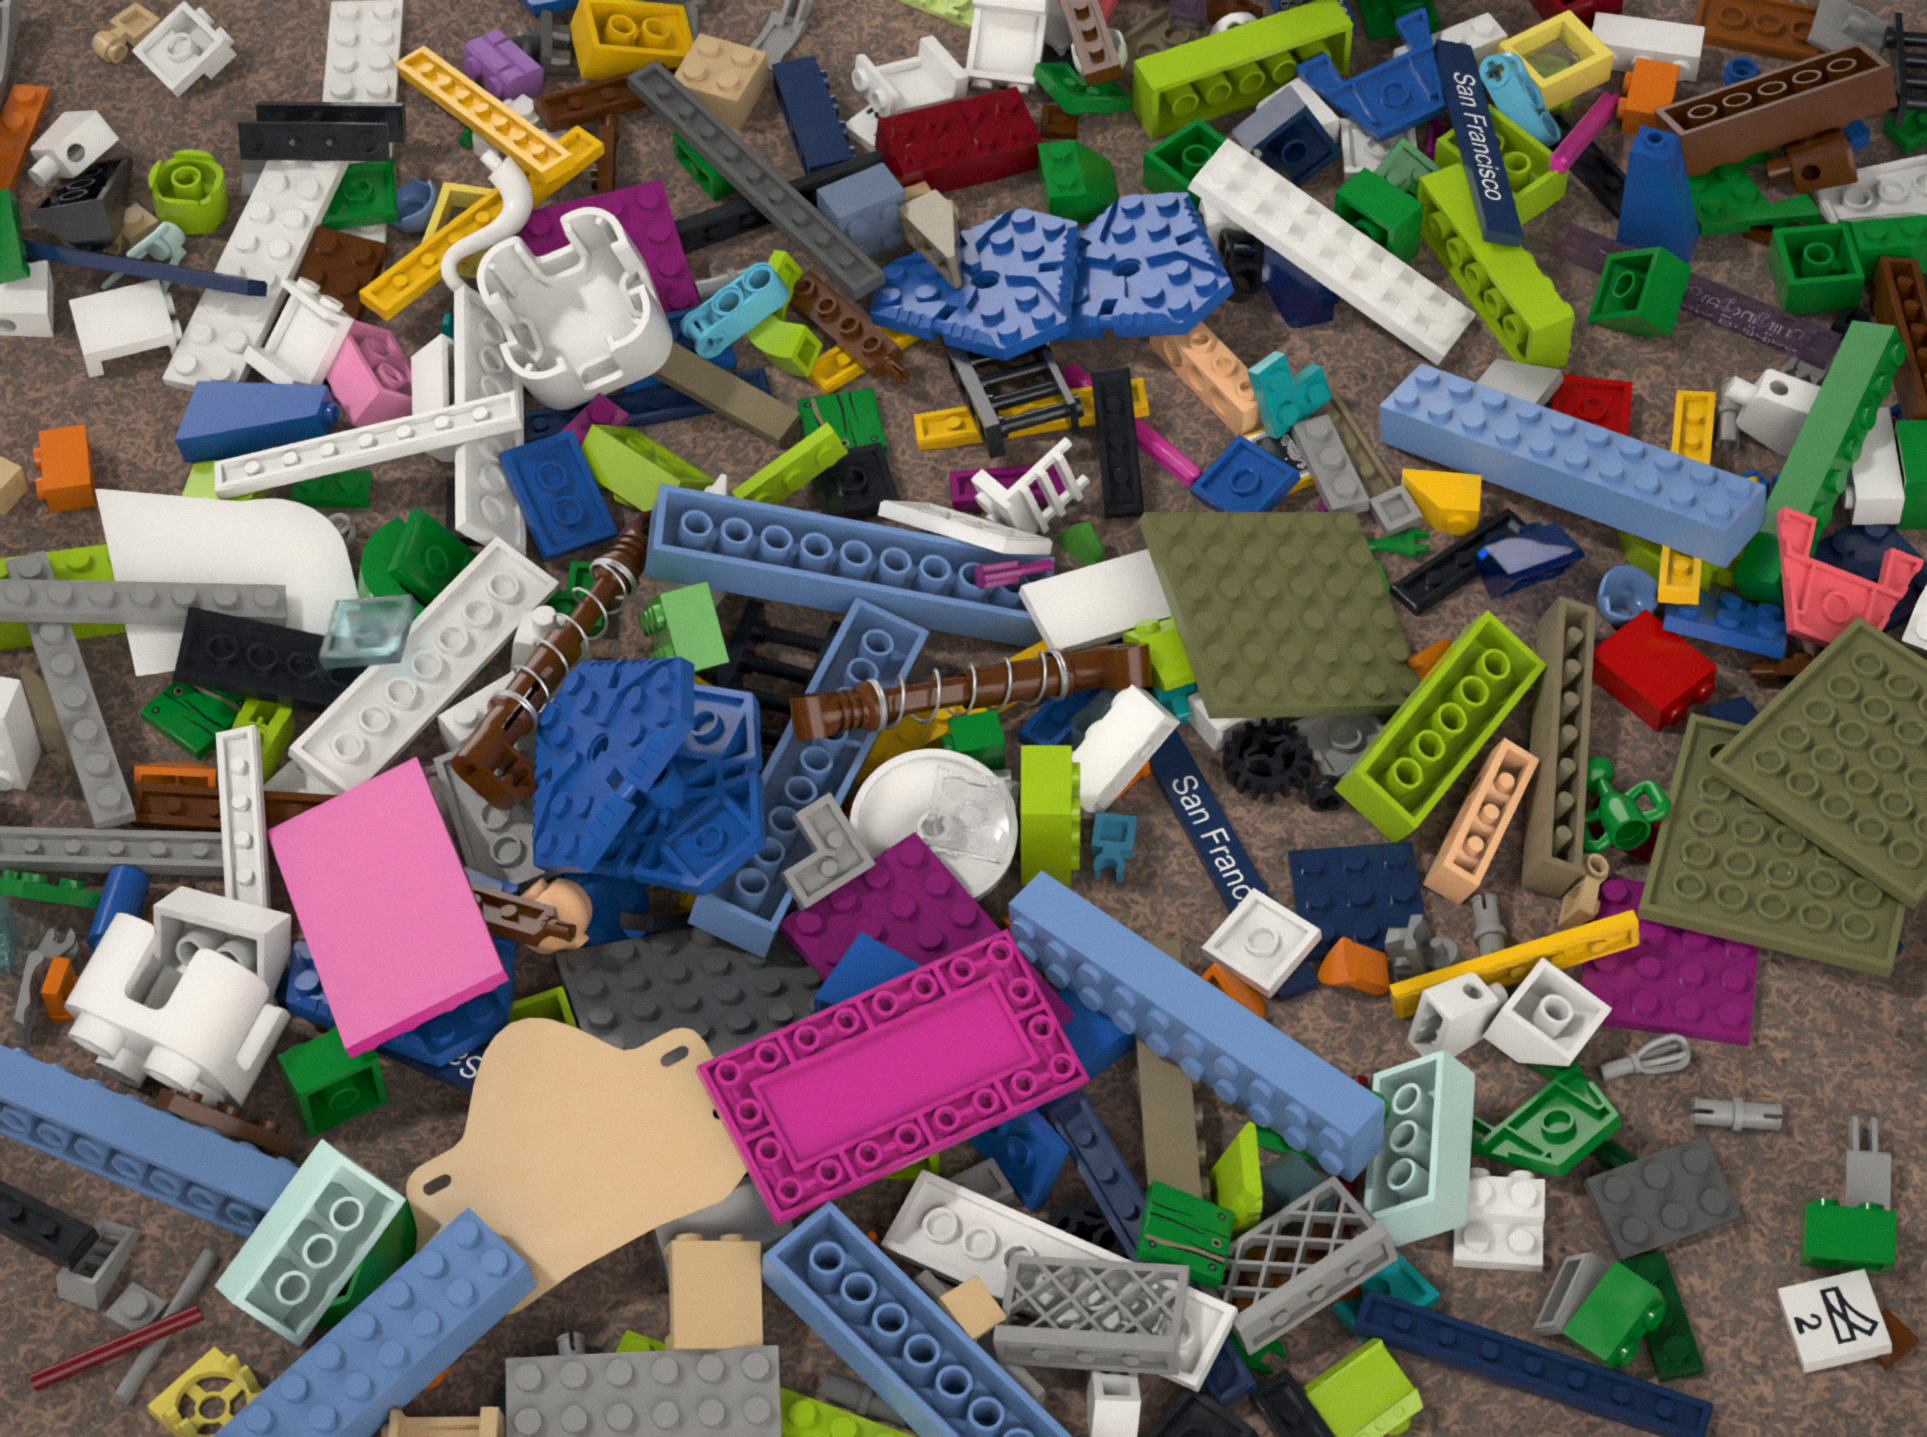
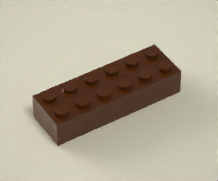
(1779, 107)

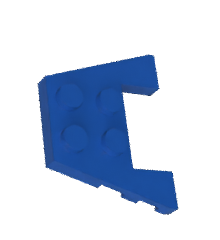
(1389, 95)

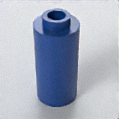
(122, 893)

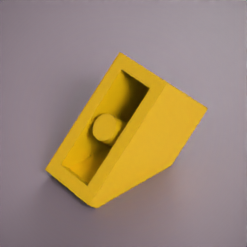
(1445, 499)

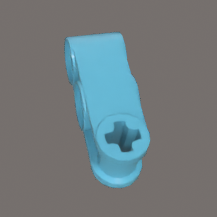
(1518, 96)
(735, 309)

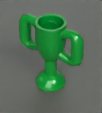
(1619, 814)

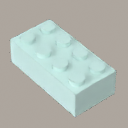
(1423, 1170)
(310, 1243)

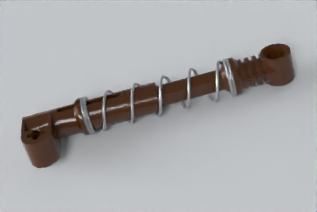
(1050, 674)
(491, 746)

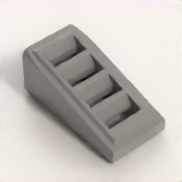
(92, 1288)
(1570, 1290)

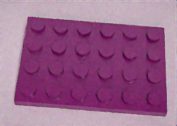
(904, 904)

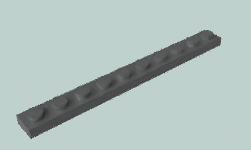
(756, 180)

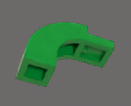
(375, 561)

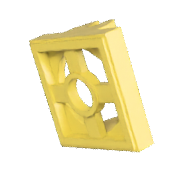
(212, 1364)

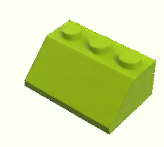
(636, 465)
(1167, 653)

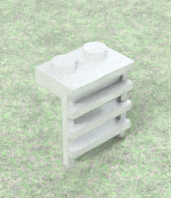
(1017, 504)

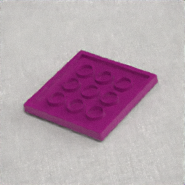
(649, 224)
(1673, 977)

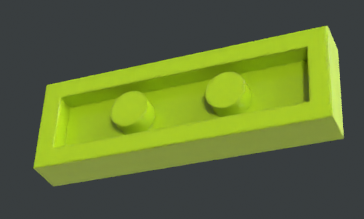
(794, 467)

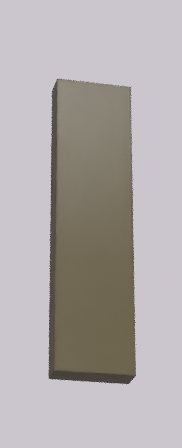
(728, 395)
(1361, 453)

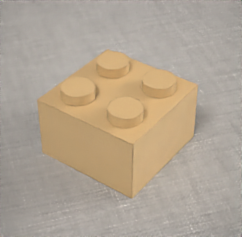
(724, 77)

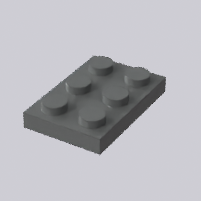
(1661, 1199)

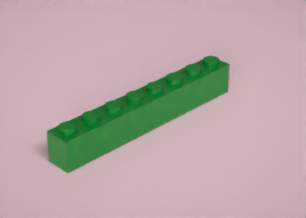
(1824, 450)

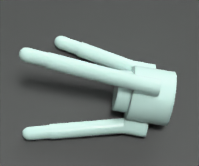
(160, 244)

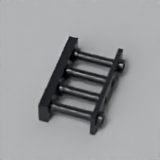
(1895, 40)
(322, 131)
(984, 407)
(743, 660)

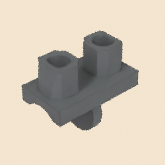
(542, 40)
(1417, 949)

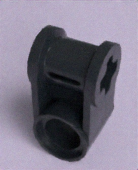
(1242, 257)

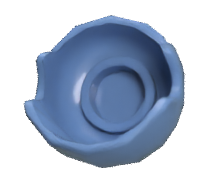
(415, 205)
(1627, 588)

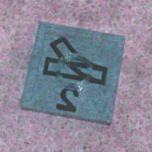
(367, 631)

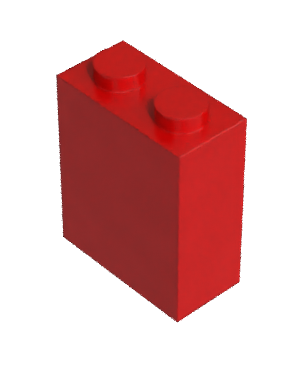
(1653, 671)

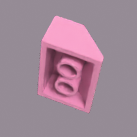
(371, 376)

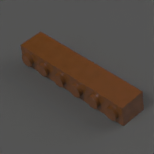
(1901, 301)

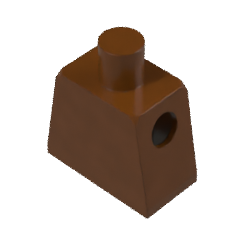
(1815, 162)

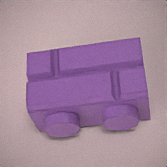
(502, 67)

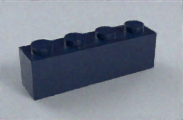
(811, 114)

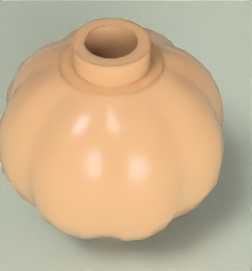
(572, 907)

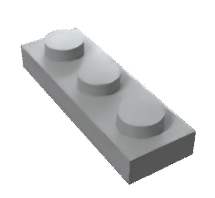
(1330, 465)

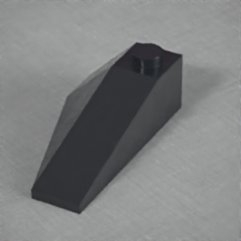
(90, 208)

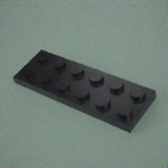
(258, 661)

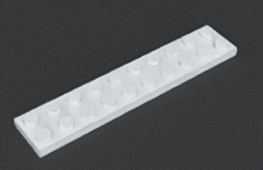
(361, 66)

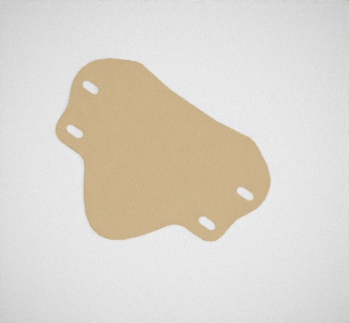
(579, 1147)

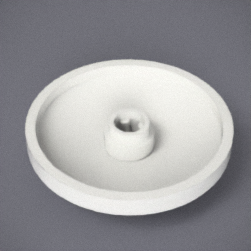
(898, 801)

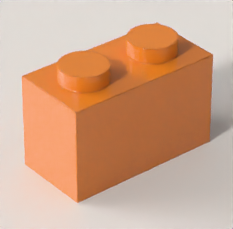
(1648, 89)
(66, 469)

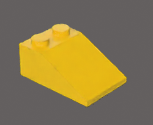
(627, 36)

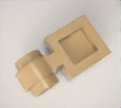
(127, 27)
(136, 226)
(1581, 900)

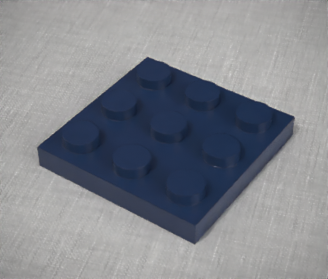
(1861, 552)
(1355, 892)

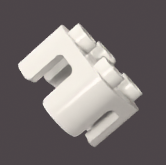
(576, 315)
(179, 1028)

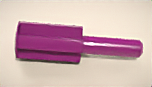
(1434, 131)
(1008, 572)

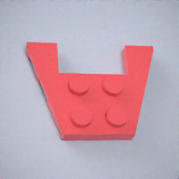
(1825, 599)

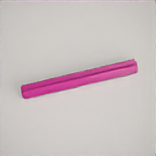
(1583, 132)
(1147, 438)

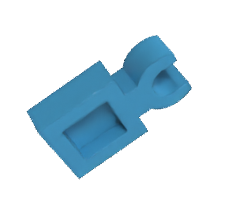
(1112, 842)

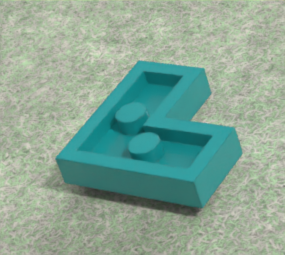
(1286, 398)

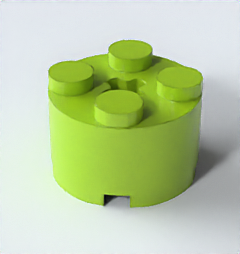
(190, 192)

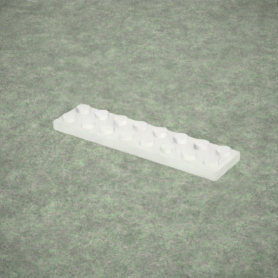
(264, 247)
(1332, 251)
(482, 492)
(442, 654)
(971, 1235)

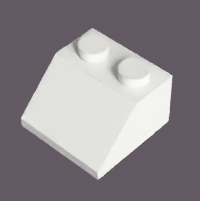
(1547, 1018)

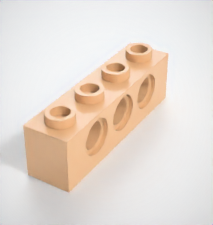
(1213, 375)
(1481, 822)

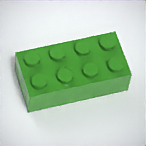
(686, 627)

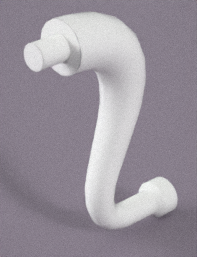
(515, 213)

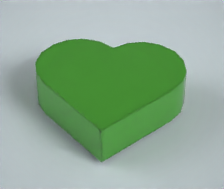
(1082, 543)

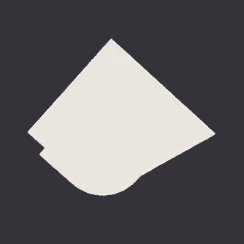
(228, 544)

